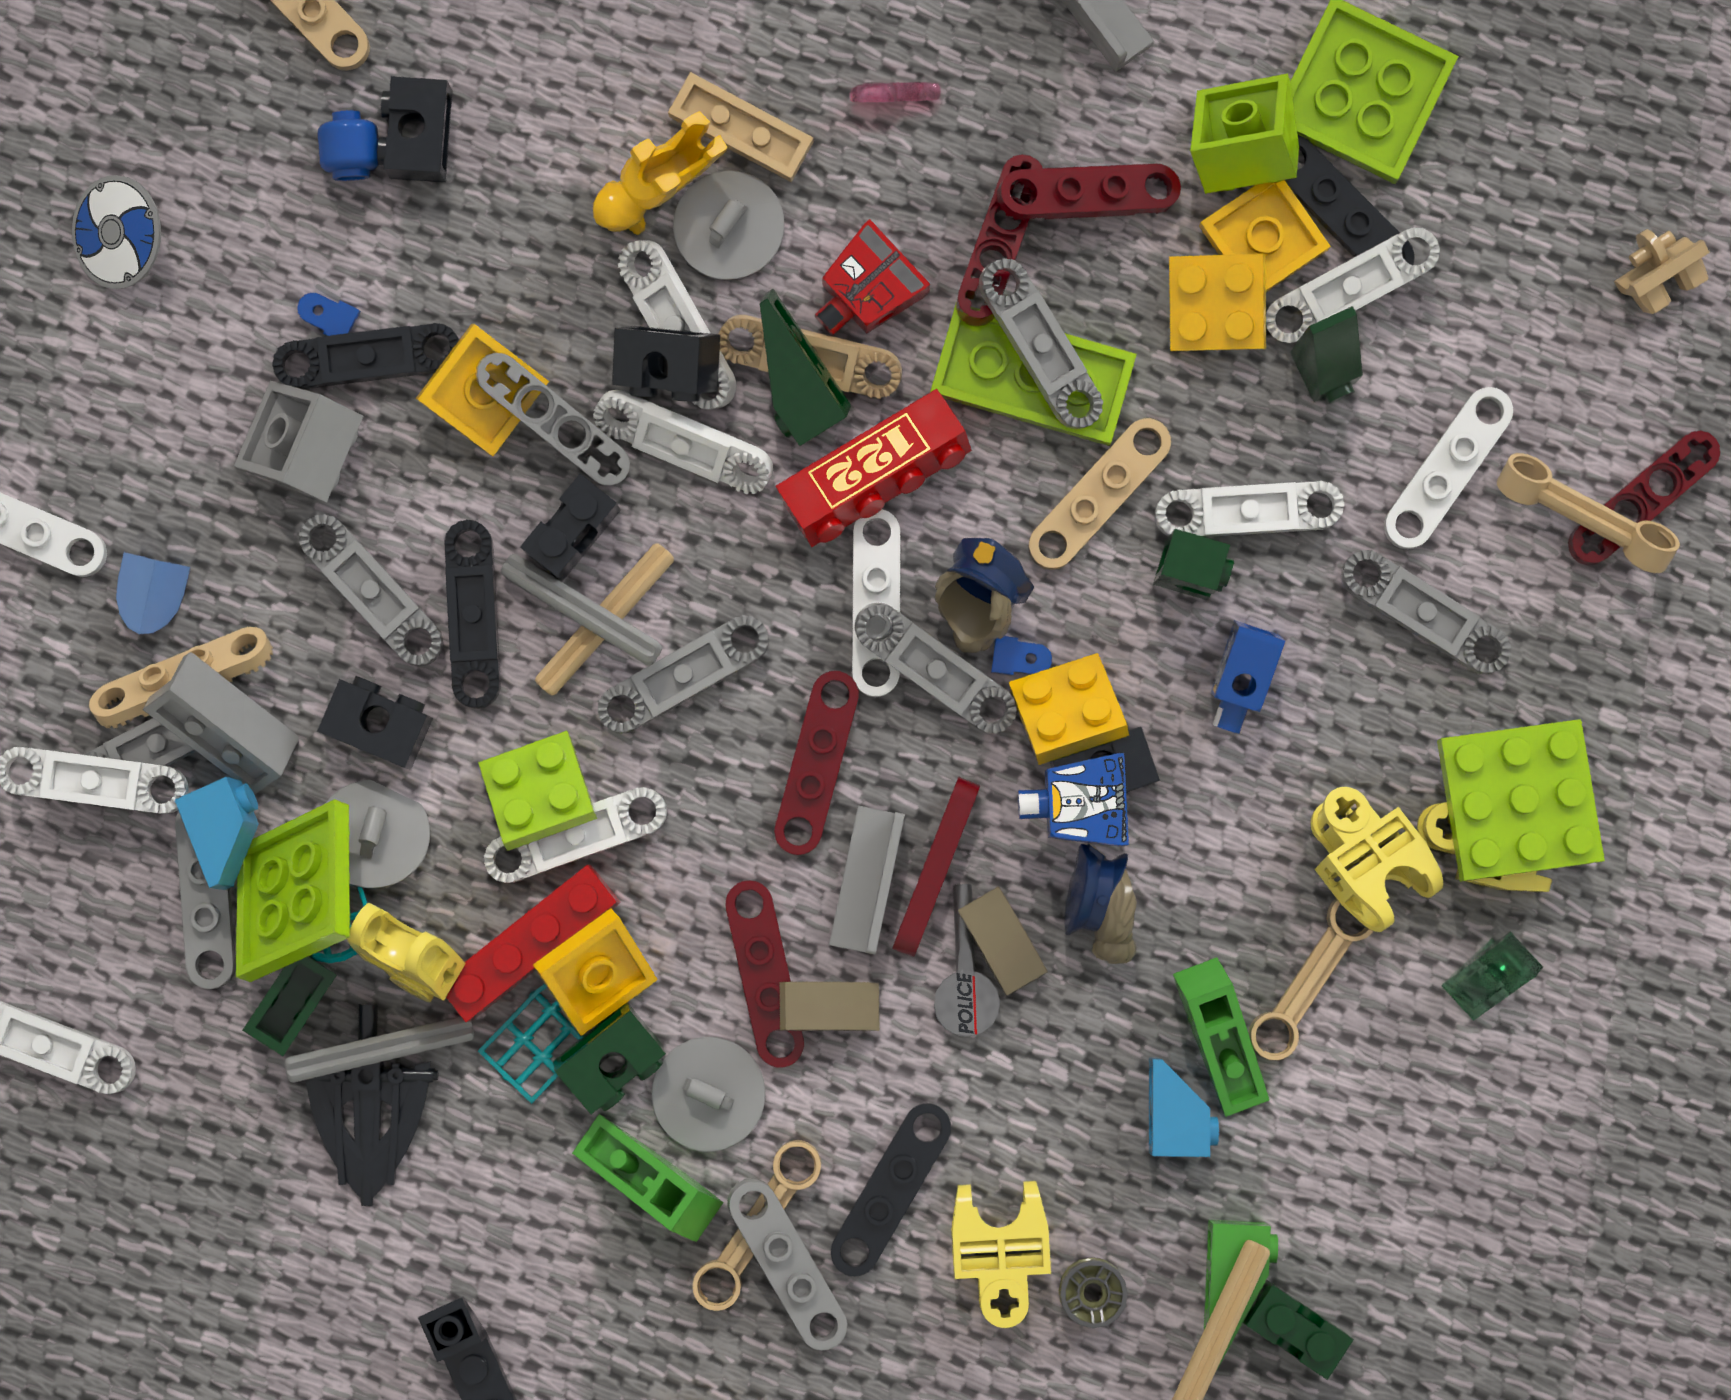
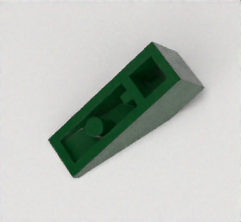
(1330, 356)
(800, 384)

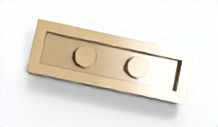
(743, 127)

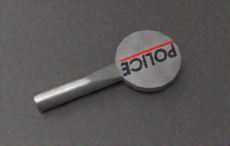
(966, 999)

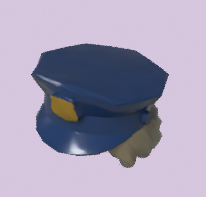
(981, 592)
(1102, 902)

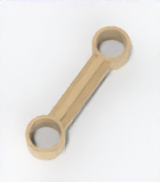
(1643, 543)
(1307, 983)
(737, 1252)

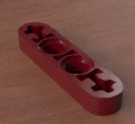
(996, 239)
(1645, 500)
(936, 867)

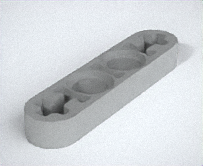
(550, 422)

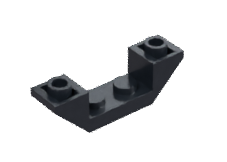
(467, 1352)

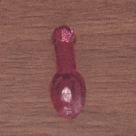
(895, 91)

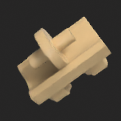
(1658, 261)

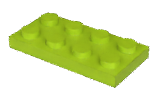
(987, 373)

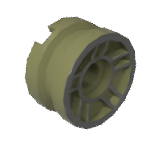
(1092, 1312)

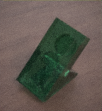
(1492, 975)

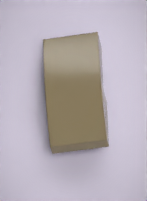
(1002, 941)
(829, 1006)

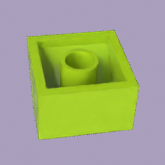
(1245, 134)

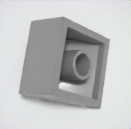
(299, 440)

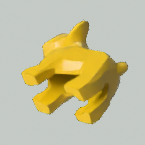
(656, 175)

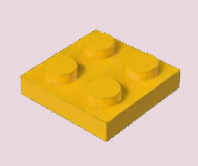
(1270, 223)
(1217, 302)
(463, 404)
(1068, 708)
(595, 972)

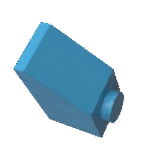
(220, 828)
(1177, 1116)

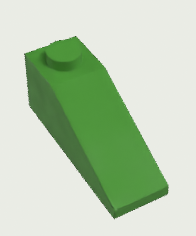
(1221, 1035)
(648, 1179)
(1223, 1248)

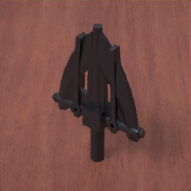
(366, 1159)

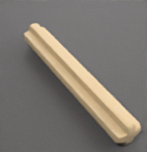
(619, 603)
(1223, 1322)

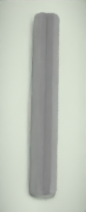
(581, 609)
(378, 1049)

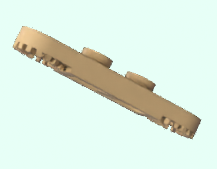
(322, 24)
(841, 357)
(1099, 493)
(137, 687)

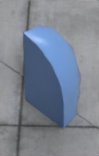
(149, 592)

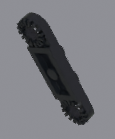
(1340, 205)
(363, 356)
(472, 614)
(890, 1189)

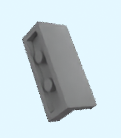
(1111, 29)
(223, 724)
(866, 879)

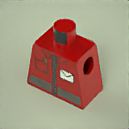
(869, 283)

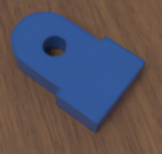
(336, 317)
(1011, 655)

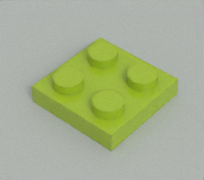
(537, 790)

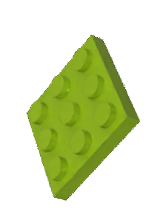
(1367, 89)
(1520, 800)
(293, 892)

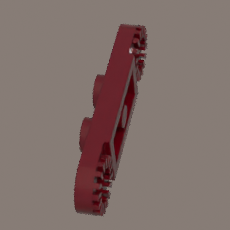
(1088, 191)
(816, 762)
(761, 969)

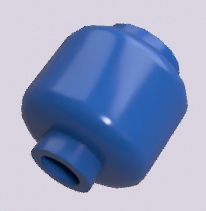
(348, 146)

